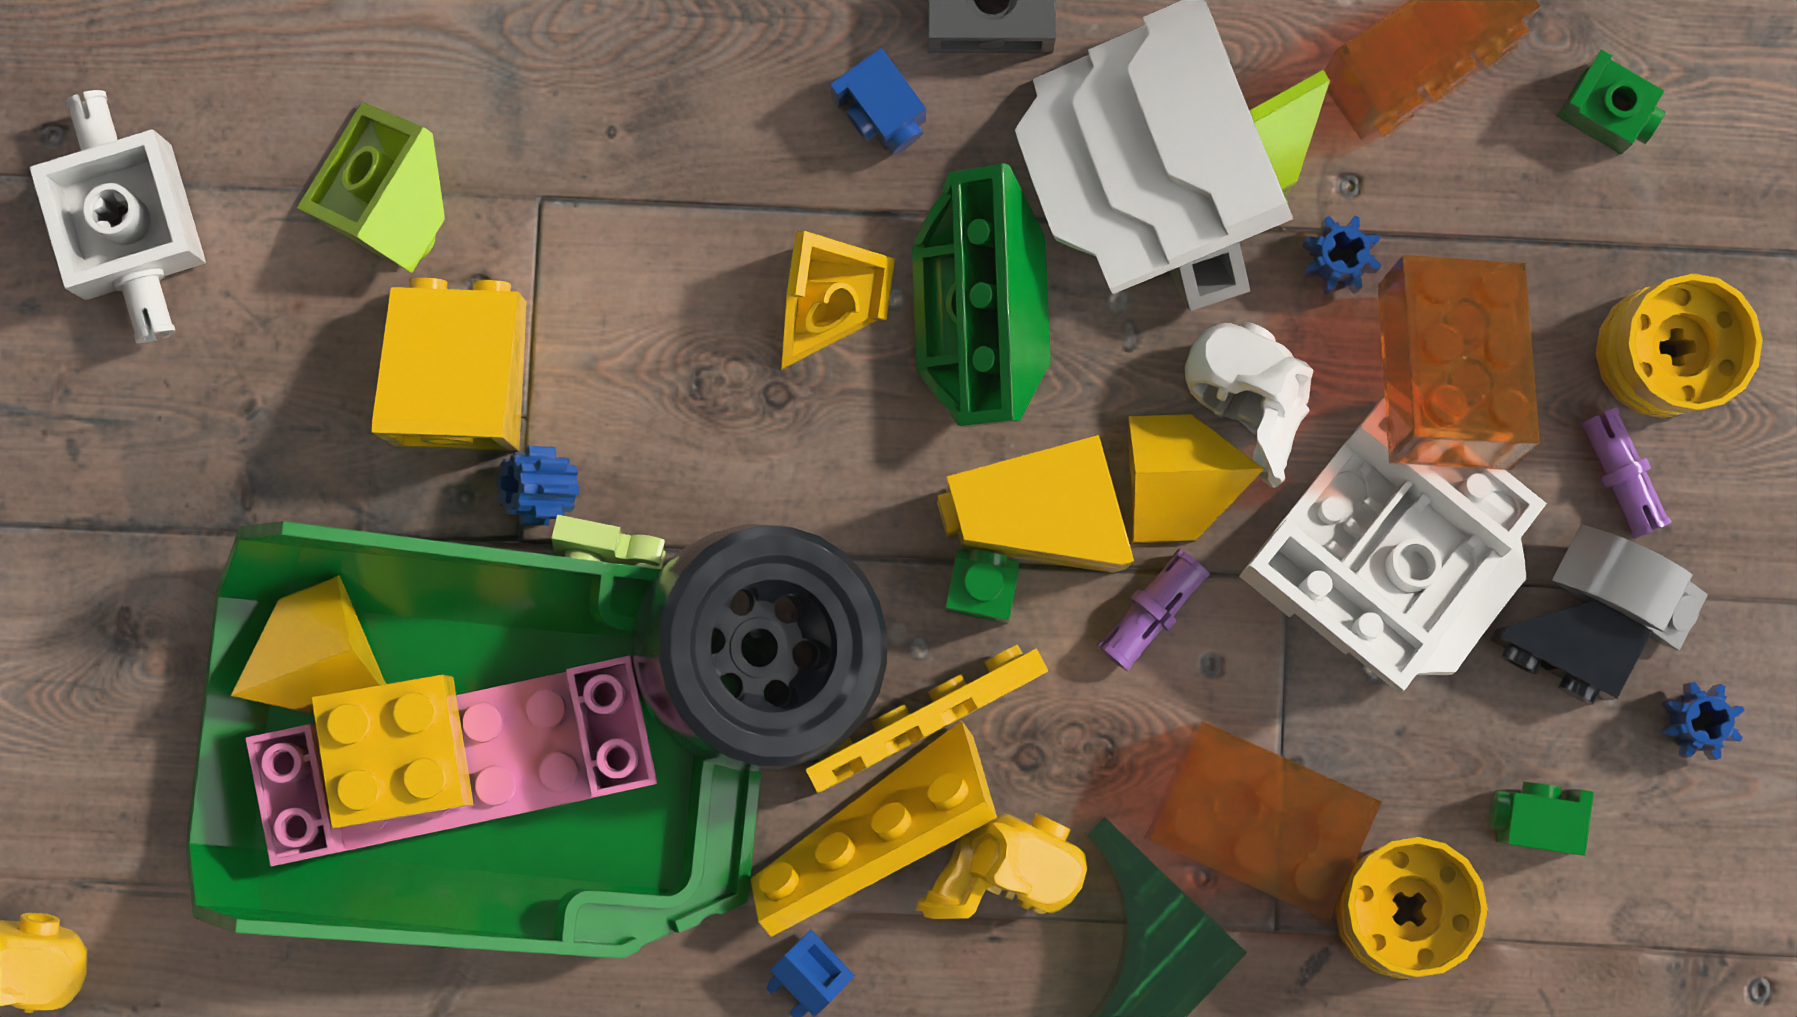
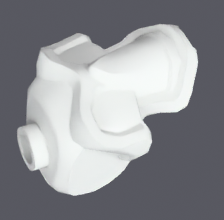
(1254, 381)

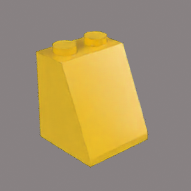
(452, 367)
(1041, 508)

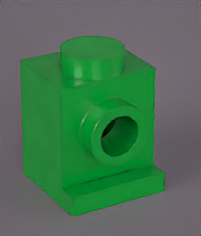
(1592, 110)
(982, 585)
(1542, 819)

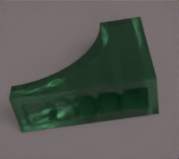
(1169, 944)

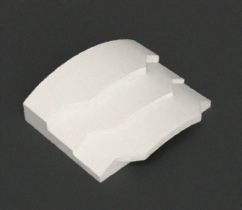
(1150, 150)
(1398, 556)

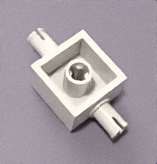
(83, 197)

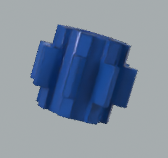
(1345, 238)
(537, 485)
(1714, 733)

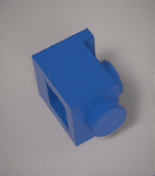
(881, 103)

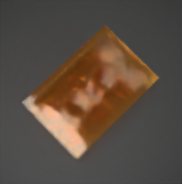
(1421, 53)
(1458, 363)
(1263, 820)

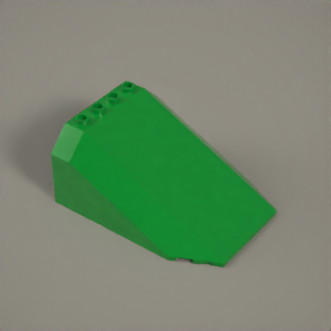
(542, 881)

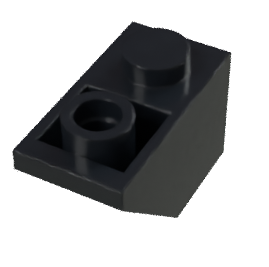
(1581, 644)

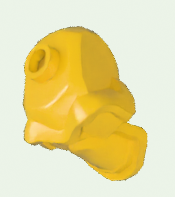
(1008, 857)
(40, 963)

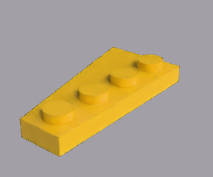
(950, 703)
(891, 825)

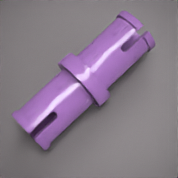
(1625, 473)
(1153, 609)

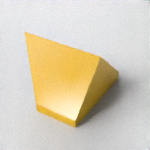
(832, 293)
(1181, 477)
(309, 650)

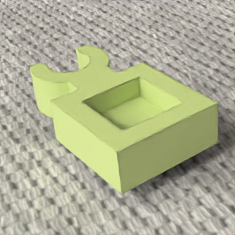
(605, 543)

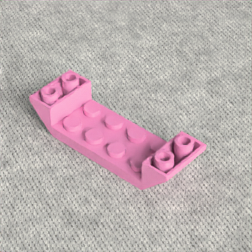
(523, 748)

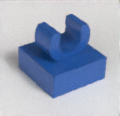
(810, 974)

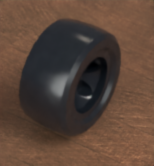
(832, 615)

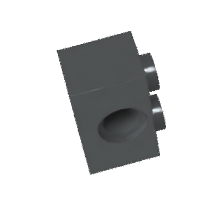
(963, 28)

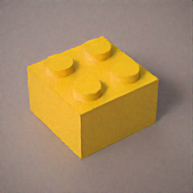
(392, 751)

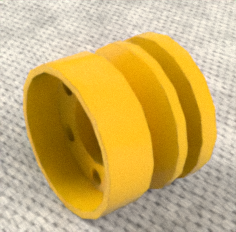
(1713, 338)
(1447, 912)

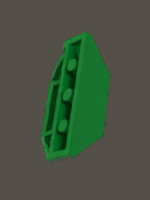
(981, 298)

